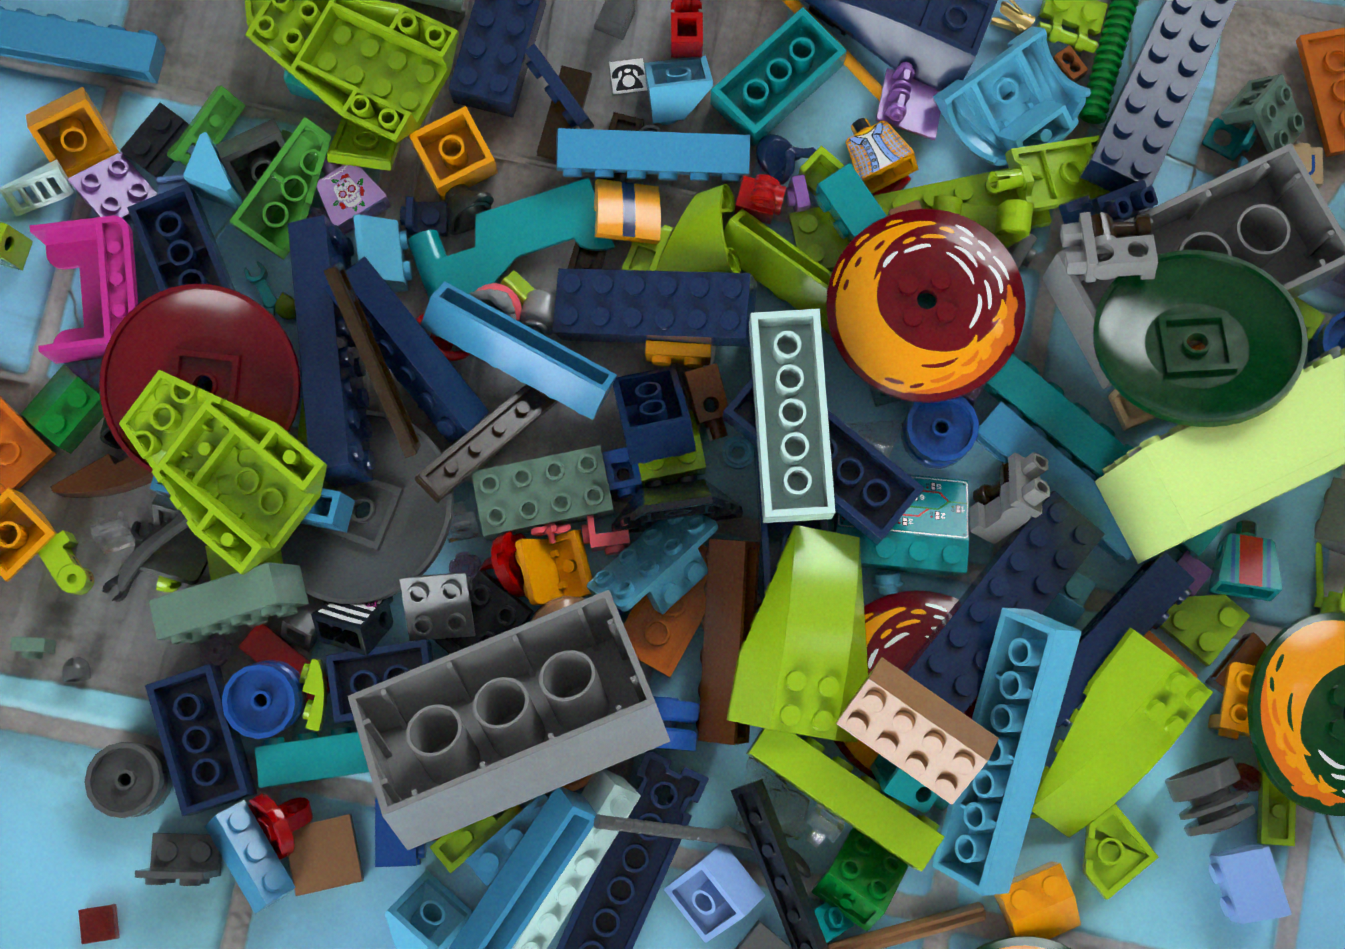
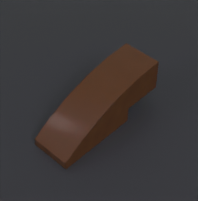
(103, 478)

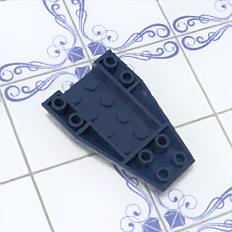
(930, 34)

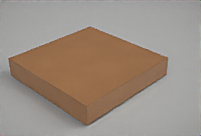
(325, 855)

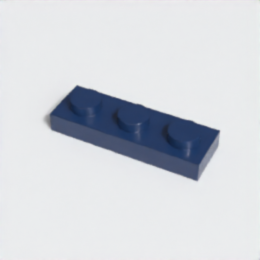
(556, 89)

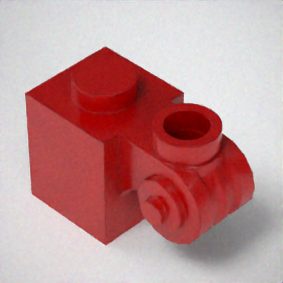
(686, 29)
(760, 197)

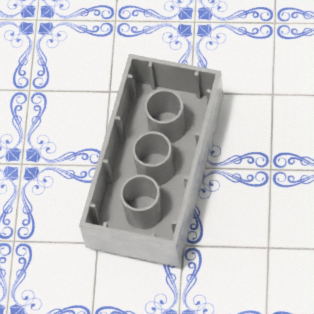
(1257, 212)
(506, 720)

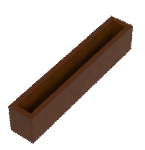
(727, 619)

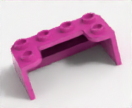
(107, 276)

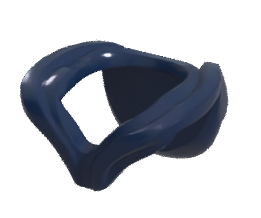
(778, 154)

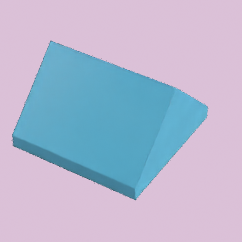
(209, 176)

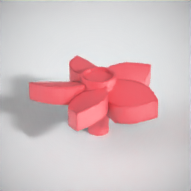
(550, 529)

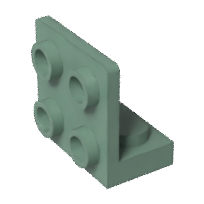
(1272, 109)

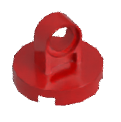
(505, 563)
(281, 820)

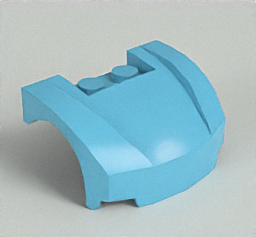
(1013, 100)

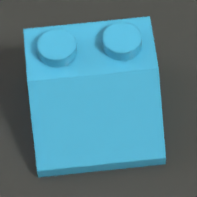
(384, 246)

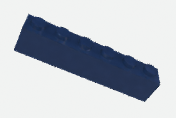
(414, 356)

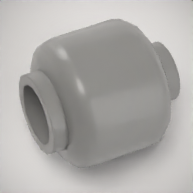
(539, 310)

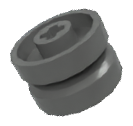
(108, 776)

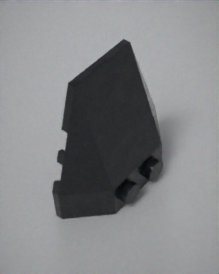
(675, 500)

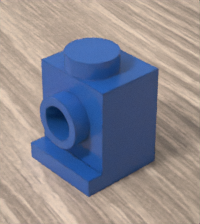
(616, 461)

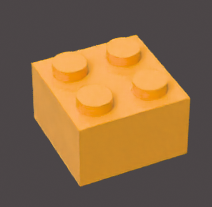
(453, 152)

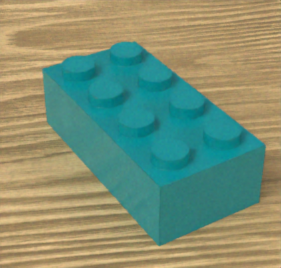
(778, 76)

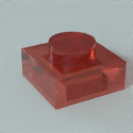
(98, 924)

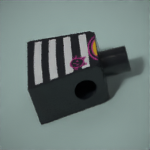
(353, 625)

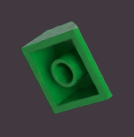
(65, 409)

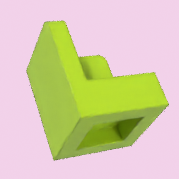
(819, 167)

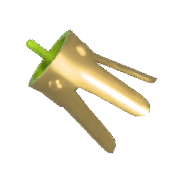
(1020, 20)

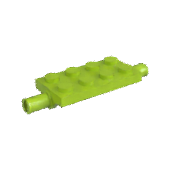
(1048, 173)

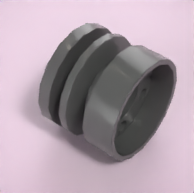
(1210, 796)

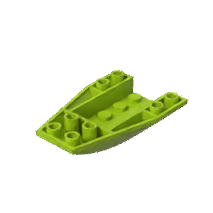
(361, 57)

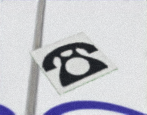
(628, 76)

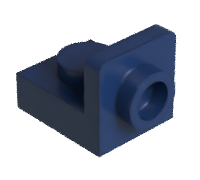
(424, 216)

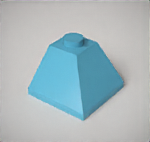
(676, 87)
(426, 916)

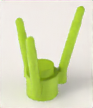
(1335, 601)

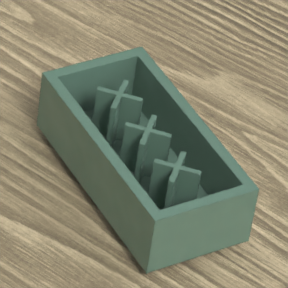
(542, 492)
(229, 602)

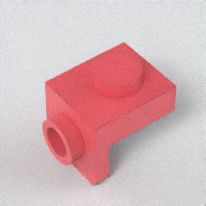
(611, 542)

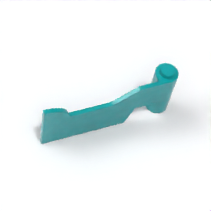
(508, 234)

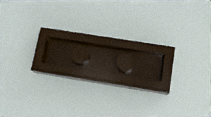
(578, 84)

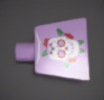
(349, 192)

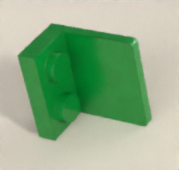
(861, 880)

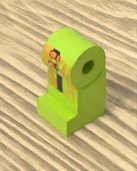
(64, 564)

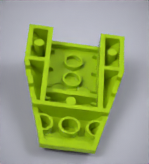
(225, 468)
(806, 640)
(1124, 727)

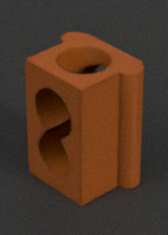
(1075, 64)

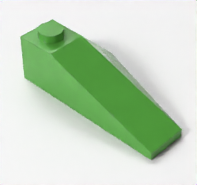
(284, 189)

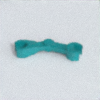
(268, 298)

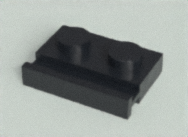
(154, 139)

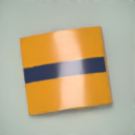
(627, 211)

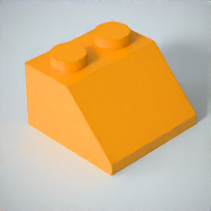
(72, 132)
(22, 532)
(1040, 903)

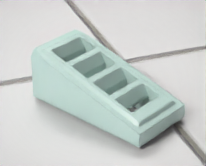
(41, 174)

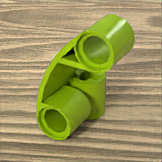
(1008, 221)
(699, 236)

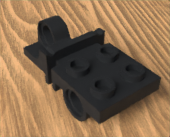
(492, 611)

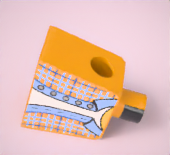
(879, 154)

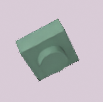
(33, 647)

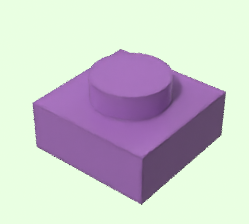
(797, 194)

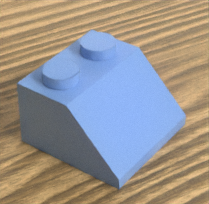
(1249, 884)
(715, 892)

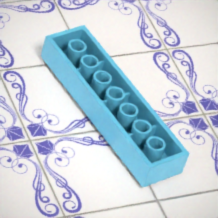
(1021, 708)

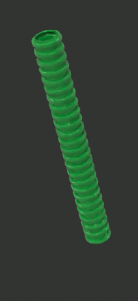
(1108, 60)

